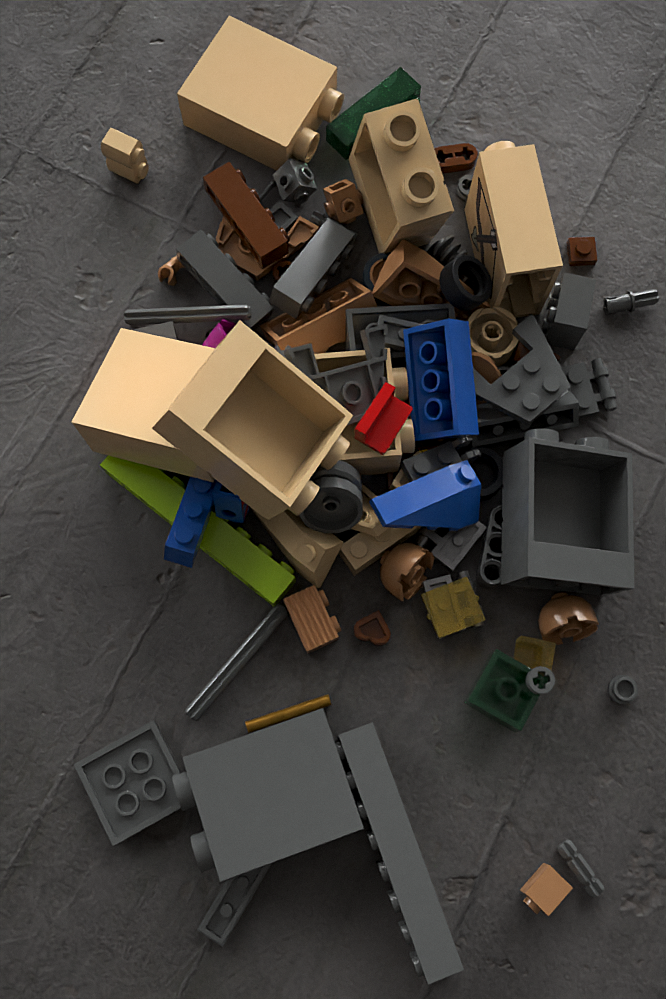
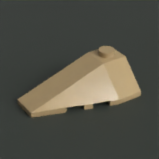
(306, 550)

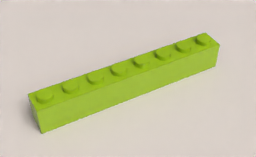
(220, 541)

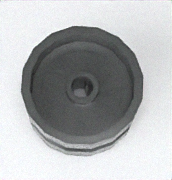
(338, 501)

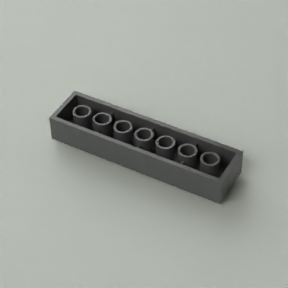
(400, 855)

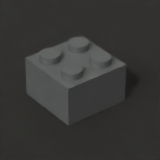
(568, 311)

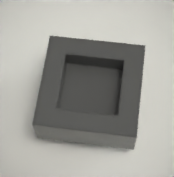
(283, 216)

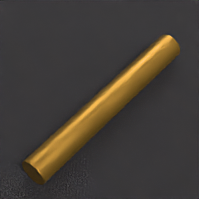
(288, 713)

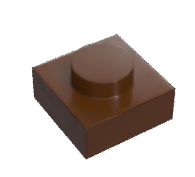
(581, 251)

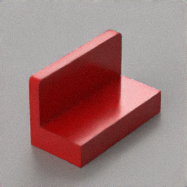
(382, 420)

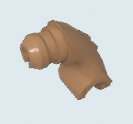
(169, 270)

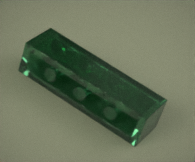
(391, 91)

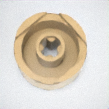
(498, 325)

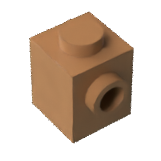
(545, 890)

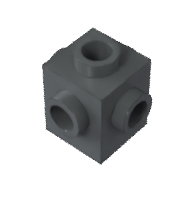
(295, 181)

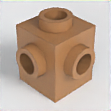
(343, 201)

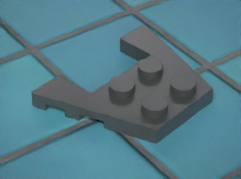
(531, 383)
(350, 385)

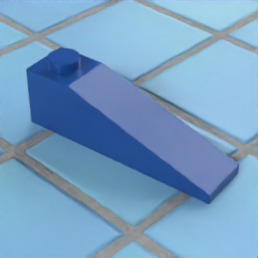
(437, 500)

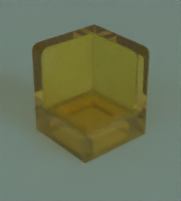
(534, 652)

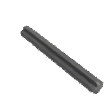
(188, 314)
(236, 662)

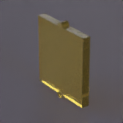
(452, 607)

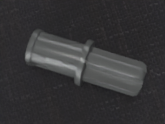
(630, 301)

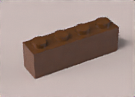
(246, 215)

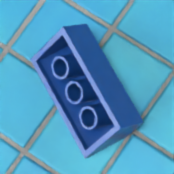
(441, 380)

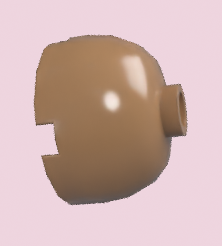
(404, 569)
(567, 617)

